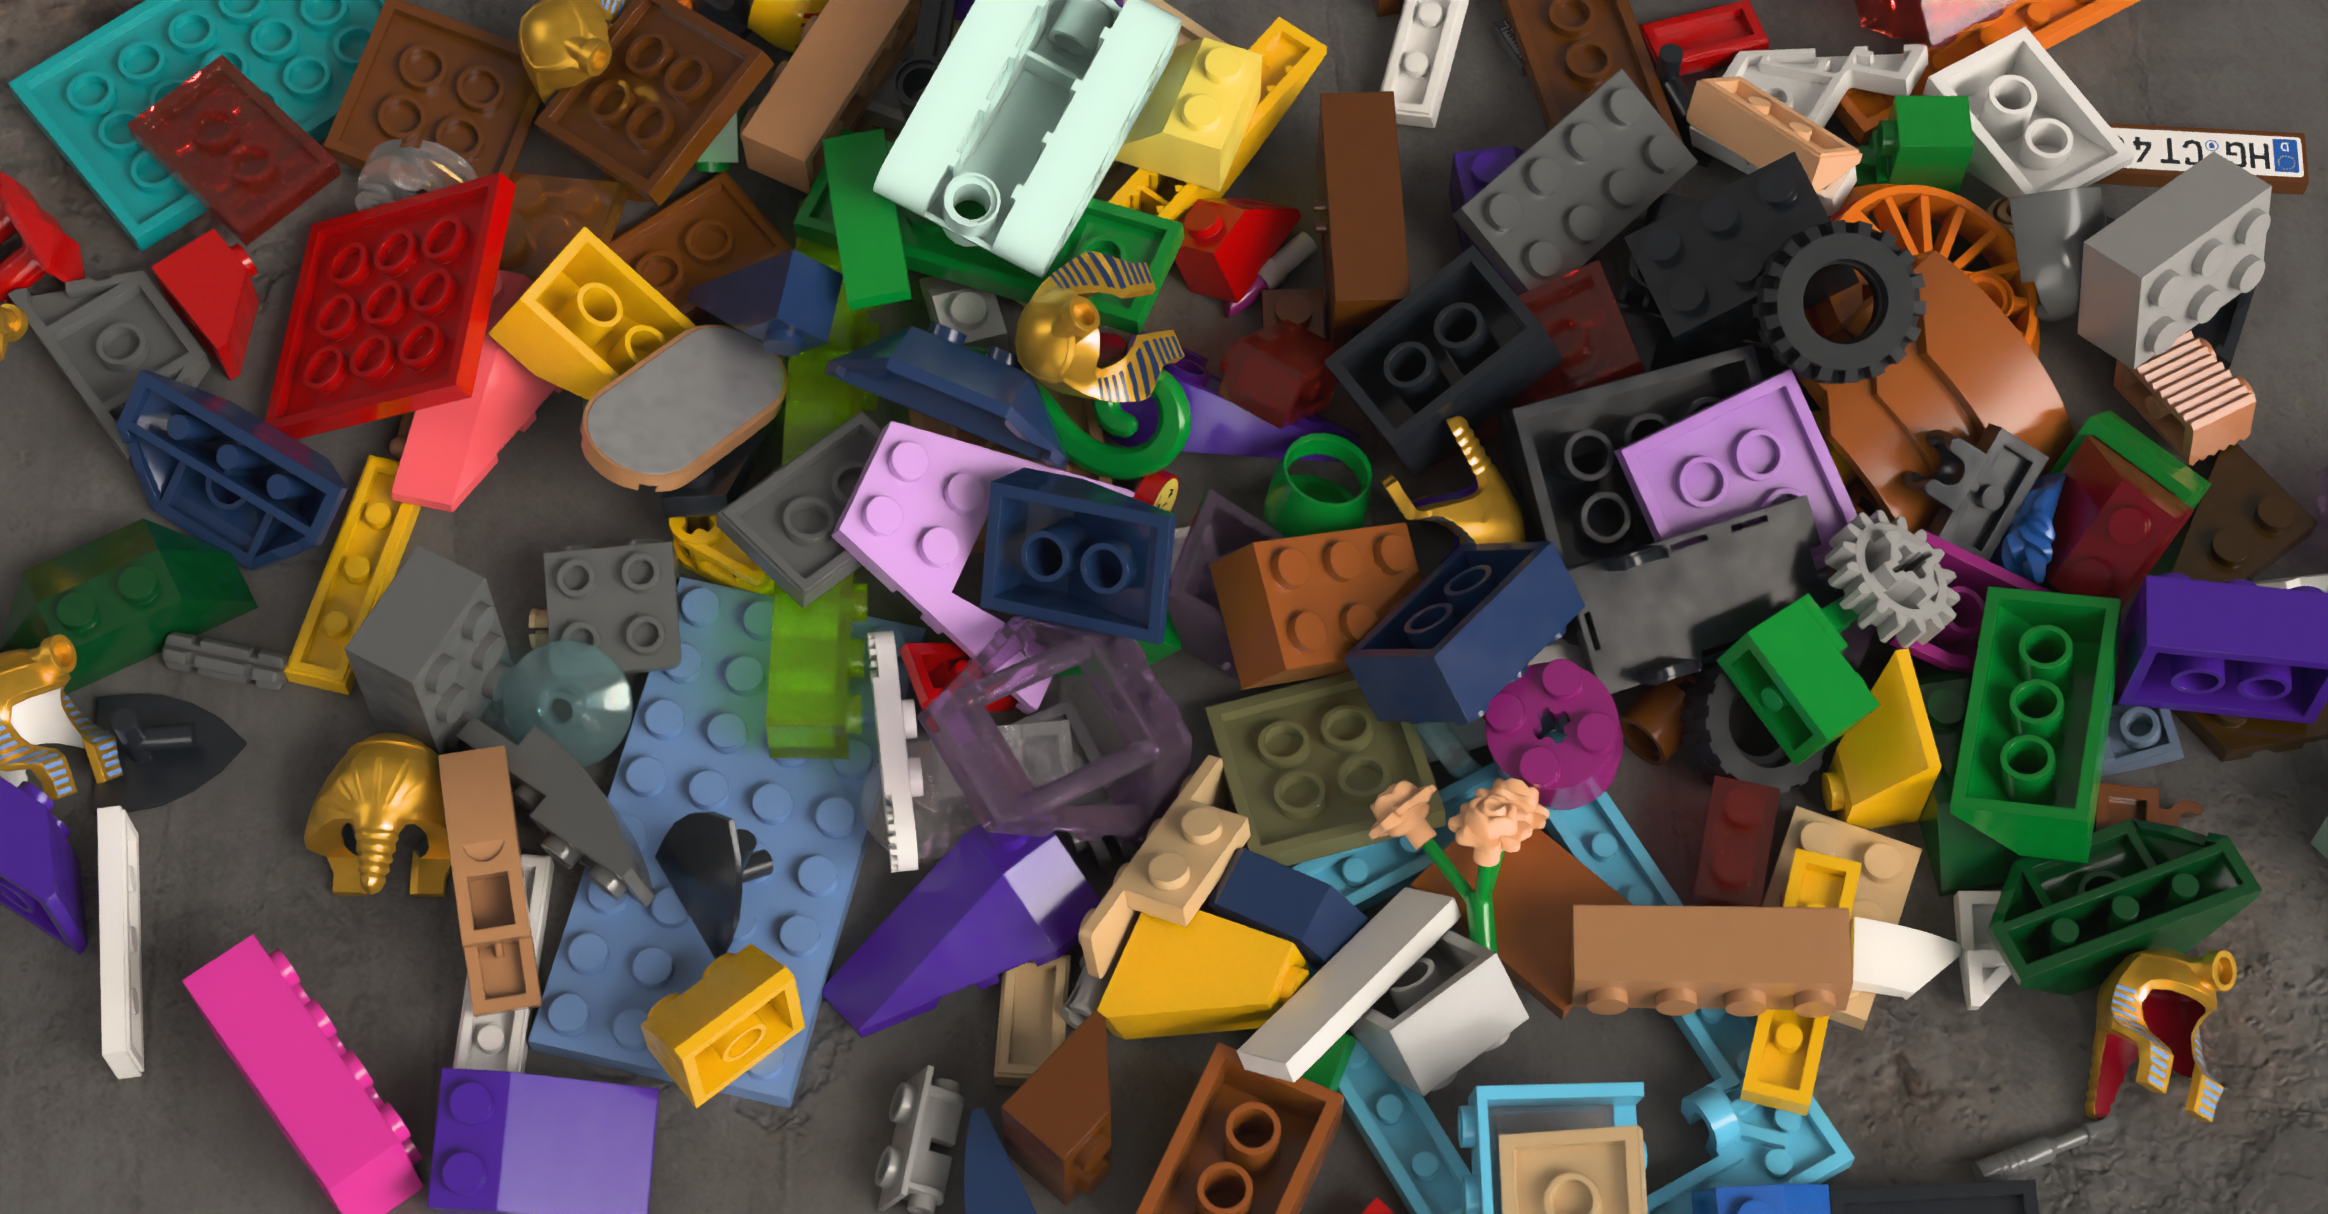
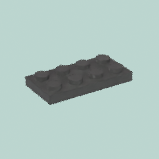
(1575, 187)

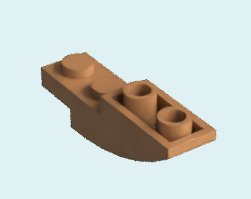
(489, 881)

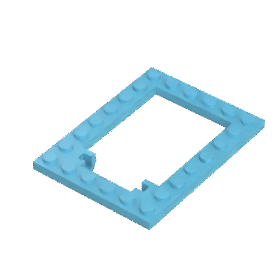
(1745, 1139)

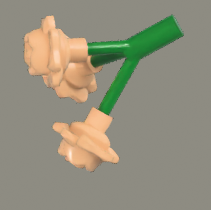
(1489, 823)

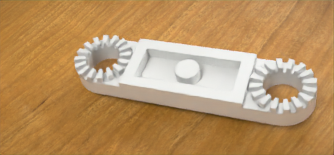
(899, 774)

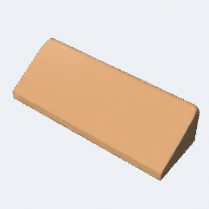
(1767, 129)

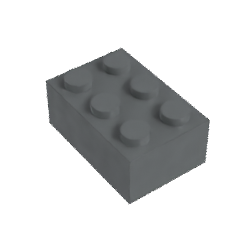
(431, 652)

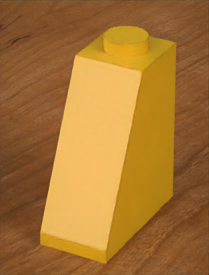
(1199, 978)

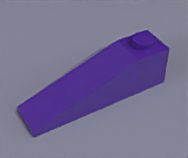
(1221, 425)

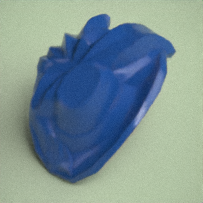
(2029, 537)

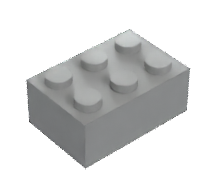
(2174, 260)

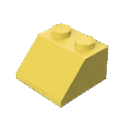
(1197, 113)

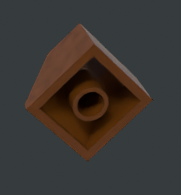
(1062, 1115)

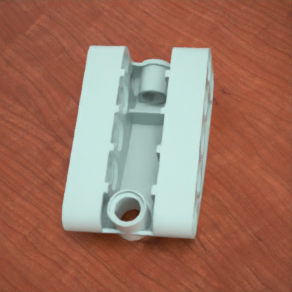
(1027, 120)

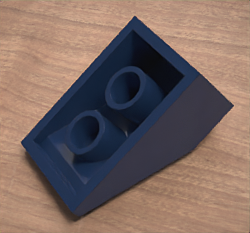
(1077, 555)

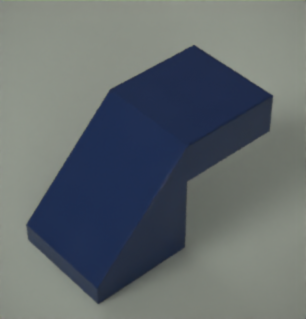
(1286, 905)

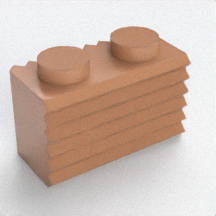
(2189, 398)

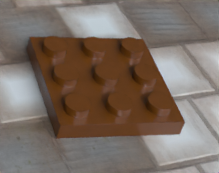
(436, 85)
(659, 99)

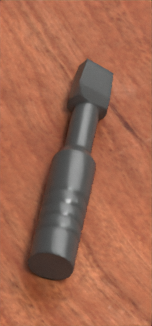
(2038, 1151)

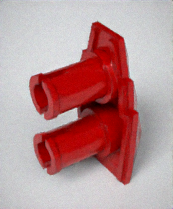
(44, 247)

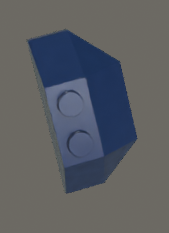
(957, 387)
(227, 472)

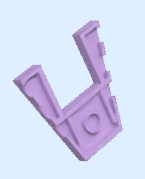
(918, 521)

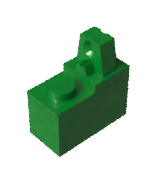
(1919, 144)
(1799, 678)

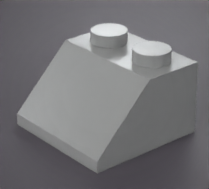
(1441, 1014)

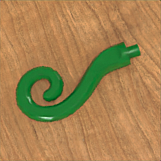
(1119, 461)

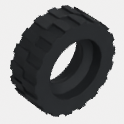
(1713, 748)

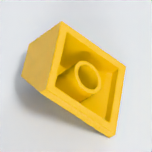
(1888, 758)

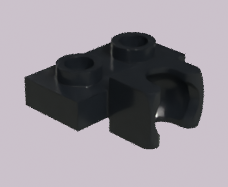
(1977, 486)

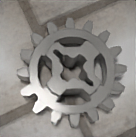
(1892, 578)

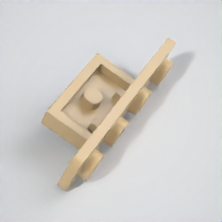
(1172, 868)

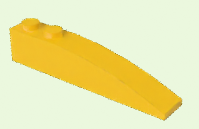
(1287, 65)

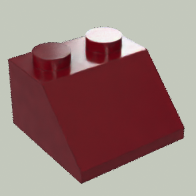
(2109, 525)

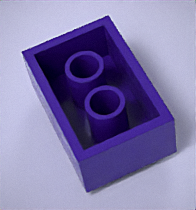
(2226, 649)

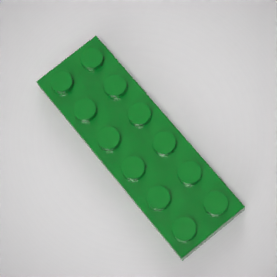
(1101, 229)

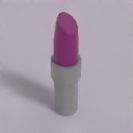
(1274, 271)

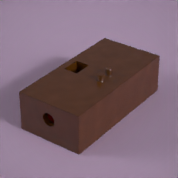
(1360, 210)

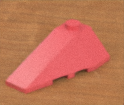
(459, 441)

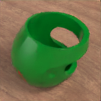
(1311, 503)

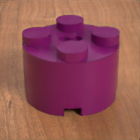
(1565, 700)

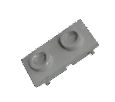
(921, 1116)

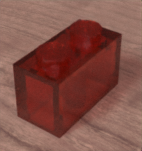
(1279, 373)
(1734, 844)

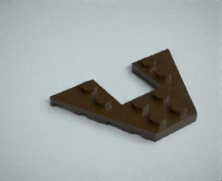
(2237, 534)

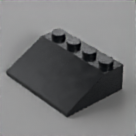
(1566, 447)

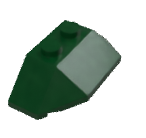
(125, 598)
(1956, 851)
(2142, 889)

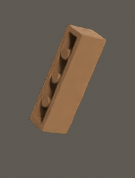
(826, 86)
(1710, 959)

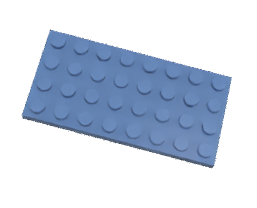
(706, 749)

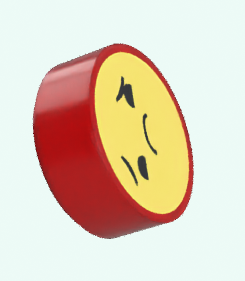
(1158, 490)

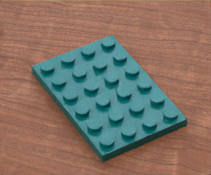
(92, 89)

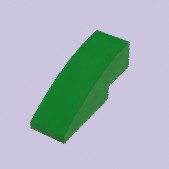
(865, 222)

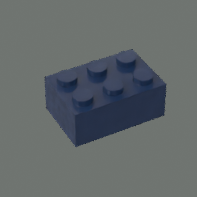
(1465, 633)

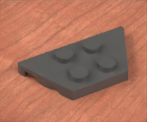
(108, 334)

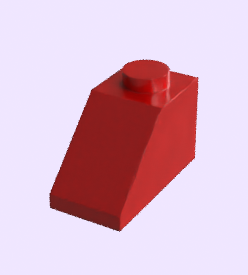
(1230, 243)
(212, 296)

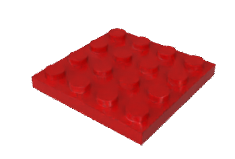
(391, 308)

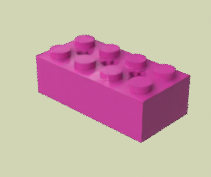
(307, 1079)

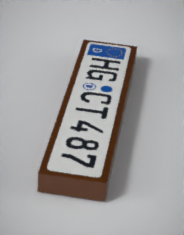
(2170, 150)

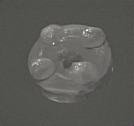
(397, 171)

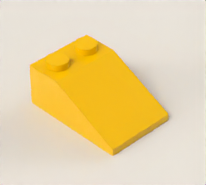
(587, 319)

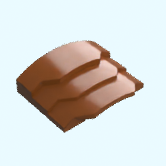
(1956, 378)

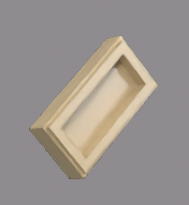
(1030, 1018)

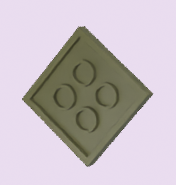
(1312, 765)

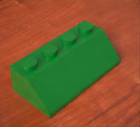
(2038, 721)

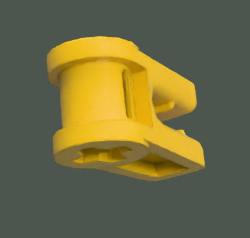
(716, 555)

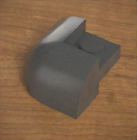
(2050, 244)

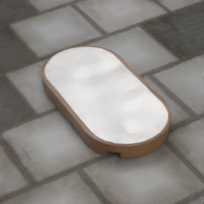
(682, 408)

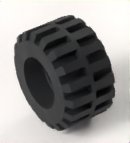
(1894, 302)

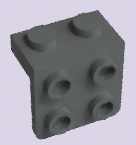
(617, 601)

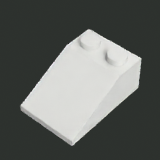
(2029, 120)

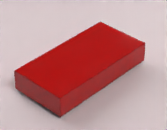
(1707, 36)

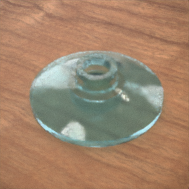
(584, 679)

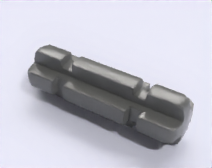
(225, 660)

